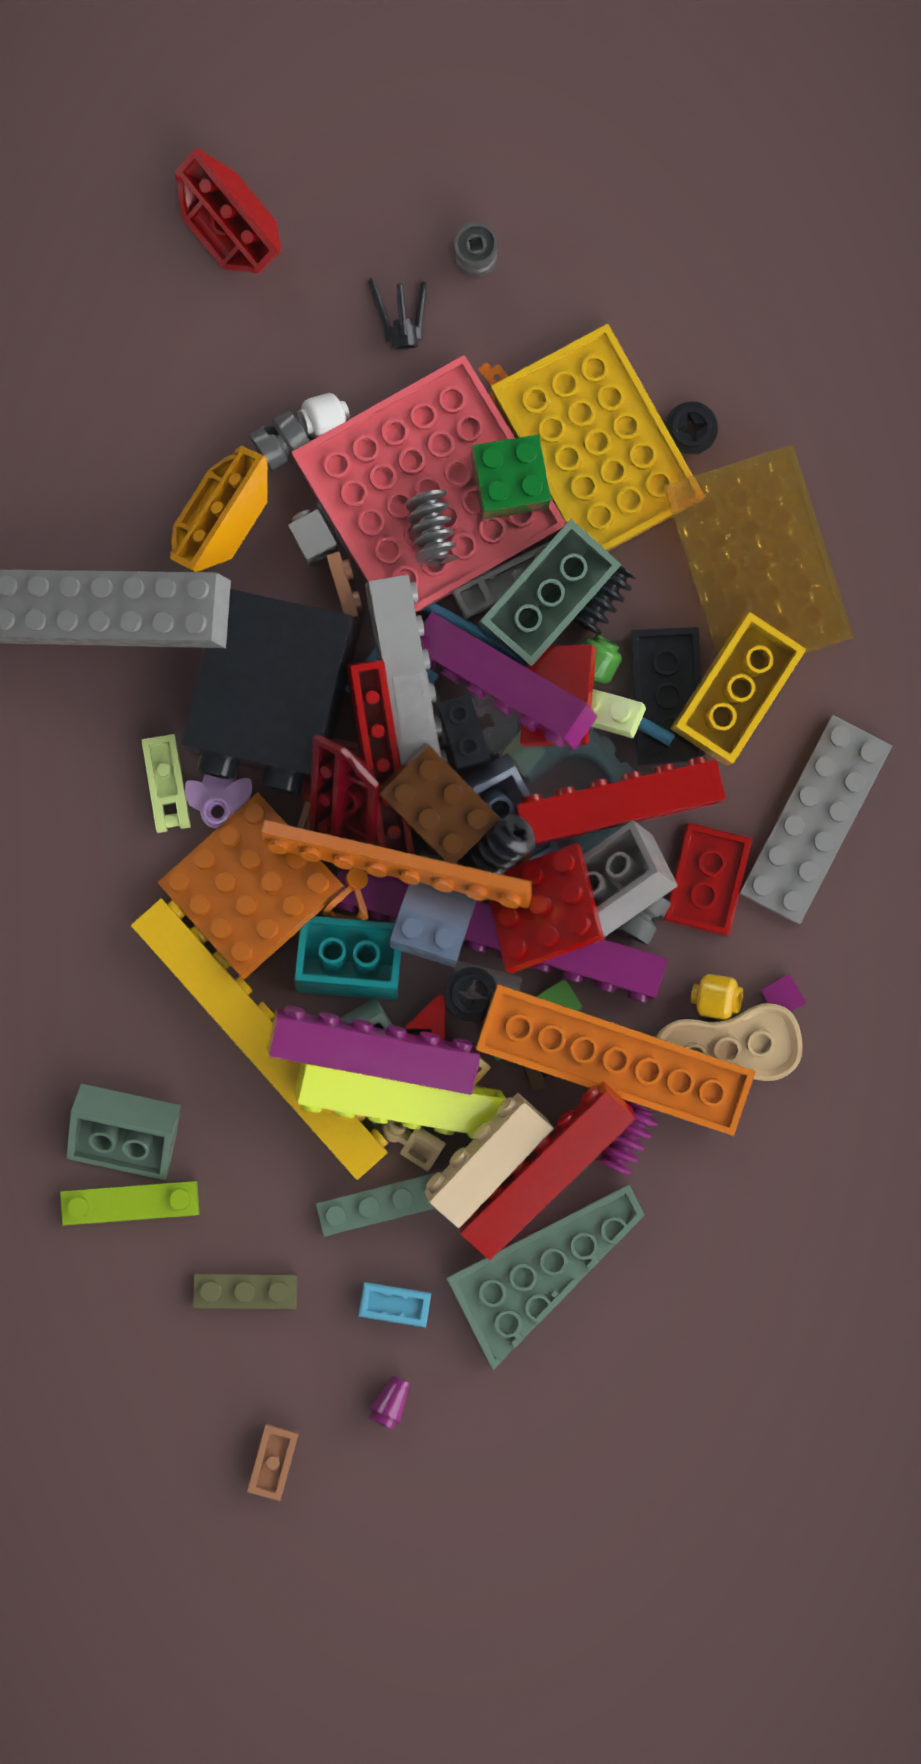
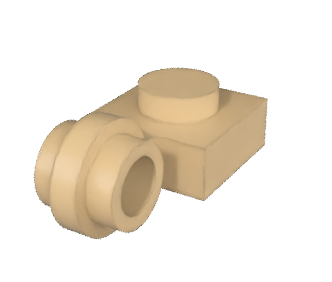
(418, 1147)

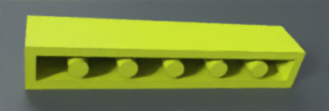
(395, 1100)

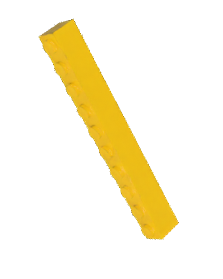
(250, 1028)

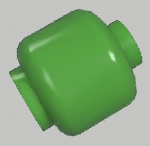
(606, 659)

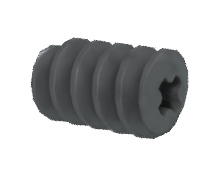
(429, 528)

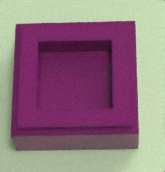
(783, 993)

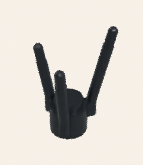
(403, 333)

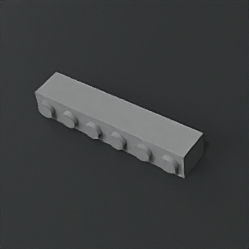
(399, 644)

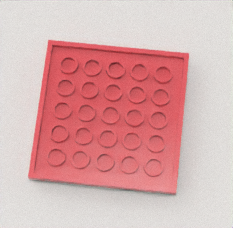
(410, 447)

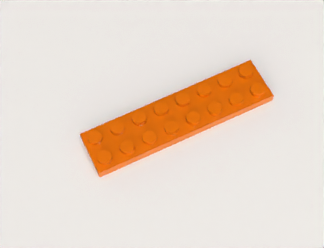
(627, 1060)

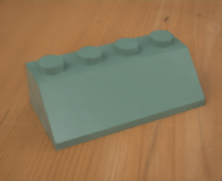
(549, 593)

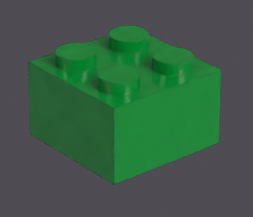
(510, 477)

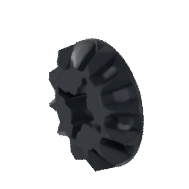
(699, 415)
(462, 980)

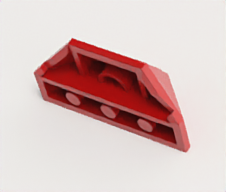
(226, 214)

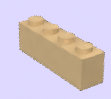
(487, 1160)

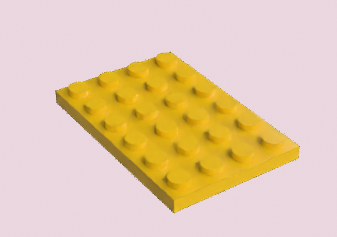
(597, 437)

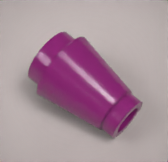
(390, 1403)

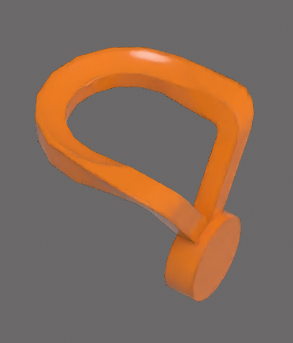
(355, 880)

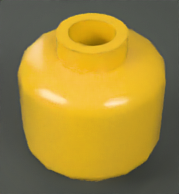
(717, 997)

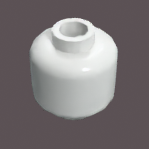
(322, 414)

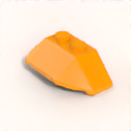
(221, 511)

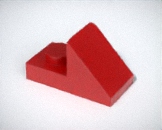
(431, 1018)

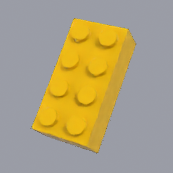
(738, 689)

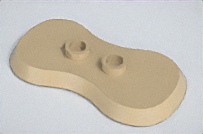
(760, 1039)

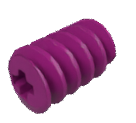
(621, 1149)

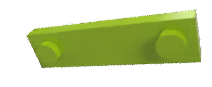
(129, 1203)

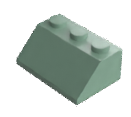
(122, 1131)

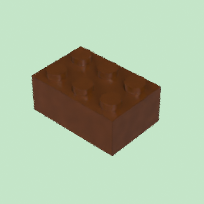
(438, 804)

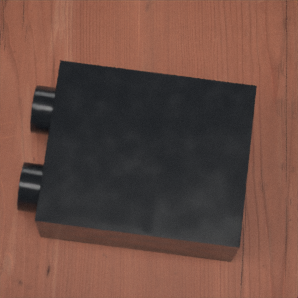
(270, 690)

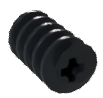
(594, 610)
(501, 846)

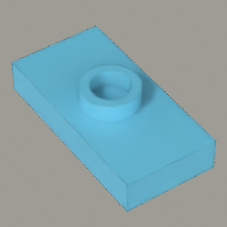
(394, 1304)

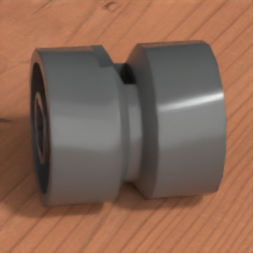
(475, 250)
(279, 439)
(642, 925)

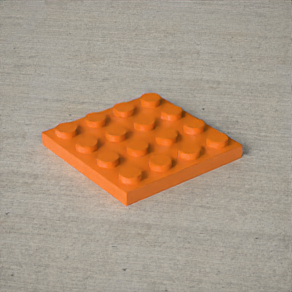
(245, 893)

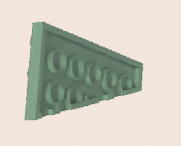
(533, 1275)

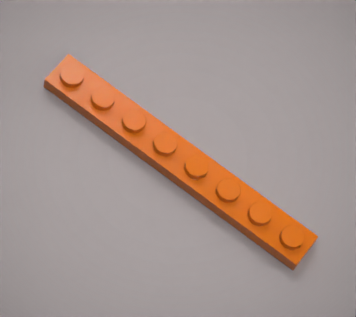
(405, 866)

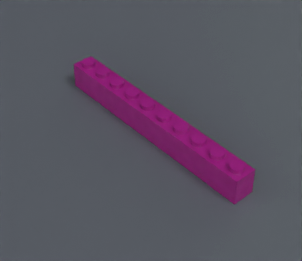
(603, 962)

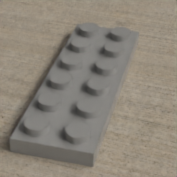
(815, 820)

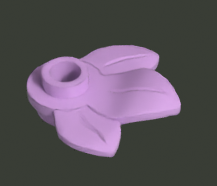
(217, 792)

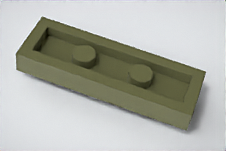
(245, 1291)

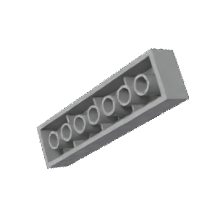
(114, 608)

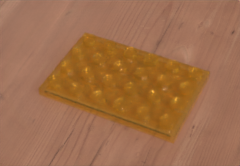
(759, 550)

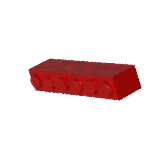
(378, 744)
(616, 804)
(548, 1169)

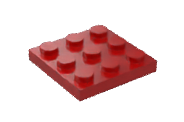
(559, 914)

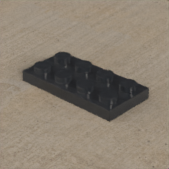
(664, 678)

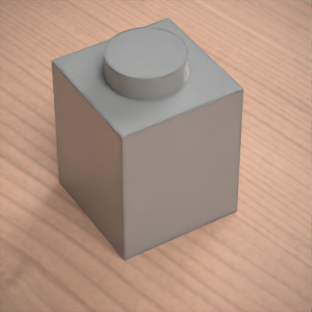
(312, 536)

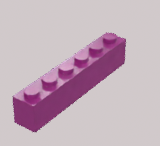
(506, 683)
(373, 1050)

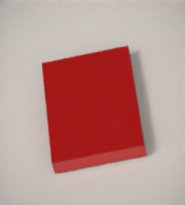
(571, 670)
(708, 879)

